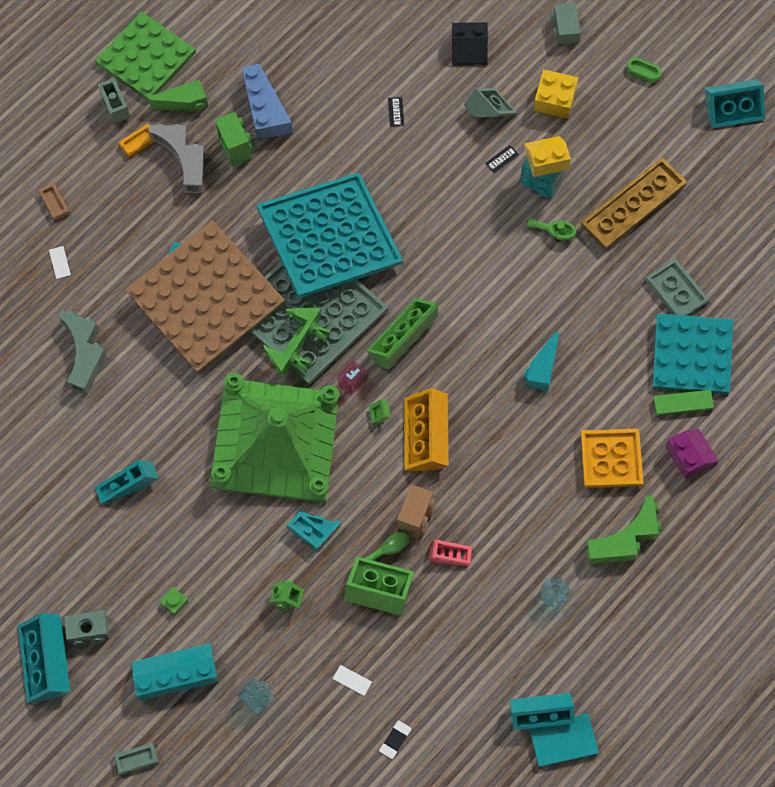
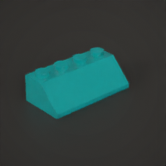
(43, 657)
(174, 672)

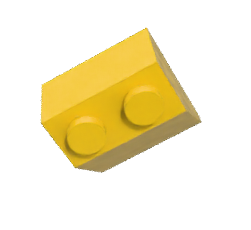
(547, 156)

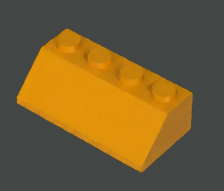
(426, 431)

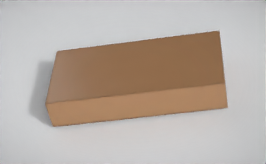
(54, 202)

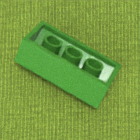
(403, 333)

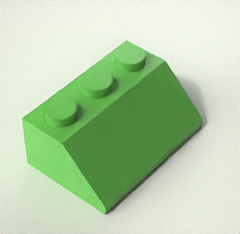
(378, 586)

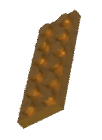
(633, 203)

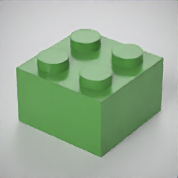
(234, 139)

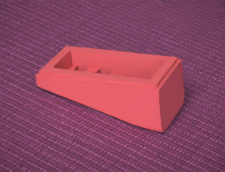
(441, 558)

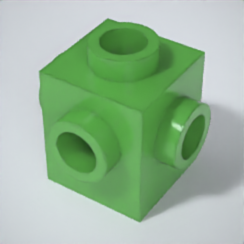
(286, 595)

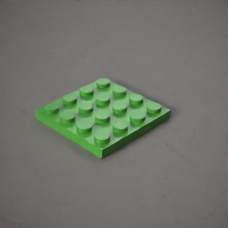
(145, 56)

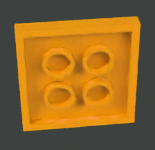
(611, 458)

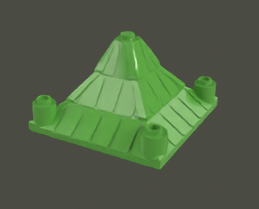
(275, 439)

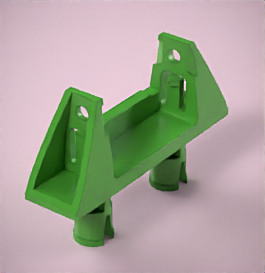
(308, 318)

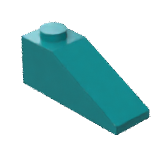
(540, 368)
(127, 481)

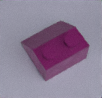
(691, 452)

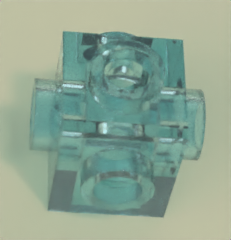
(553, 598)
(256, 695)

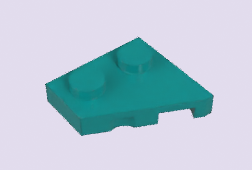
(313, 529)

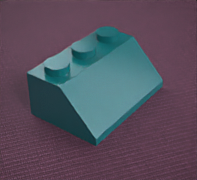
(735, 103)

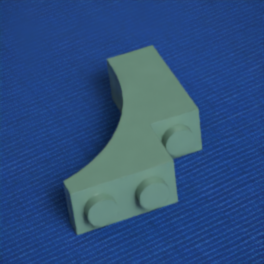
(89, 355)

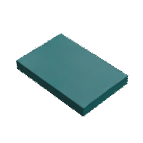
(564, 742)

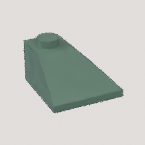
(488, 103)

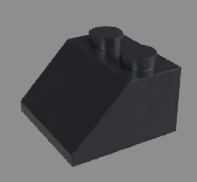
(470, 43)

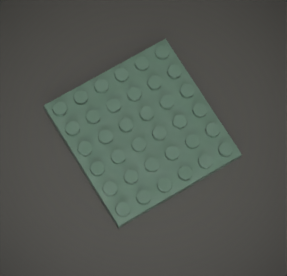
(345, 311)

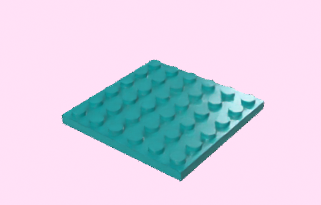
(329, 235)

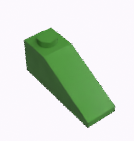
(181, 98)

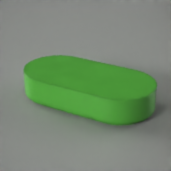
(644, 70)

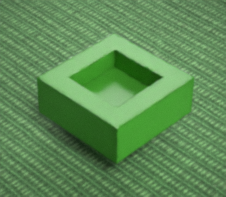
(379, 411)
(174, 601)

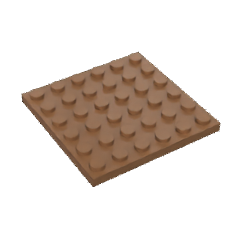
(205, 296)

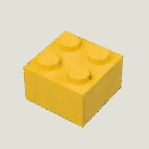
(555, 94)

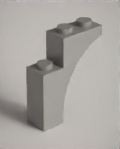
(189, 156)

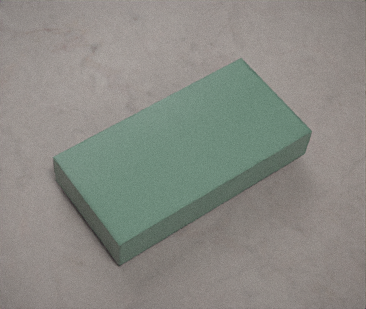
(136, 759)

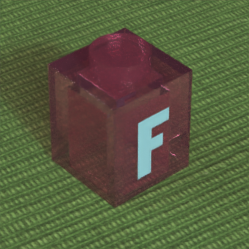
(352, 377)

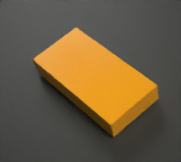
(136, 141)

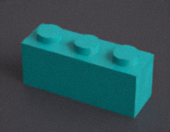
(542, 711)

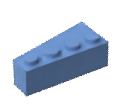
(266, 109)

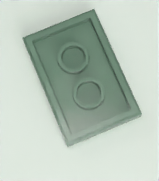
(677, 289)

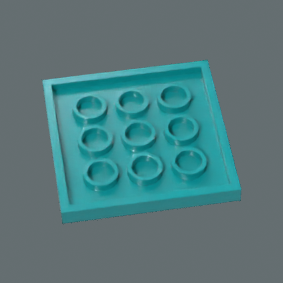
(692, 353)

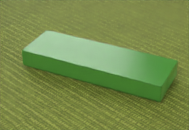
(683, 403)

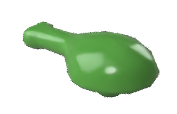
(559, 229)
(392, 545)

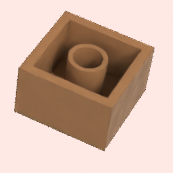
(415, 511)

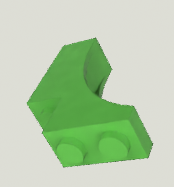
(623, 544)

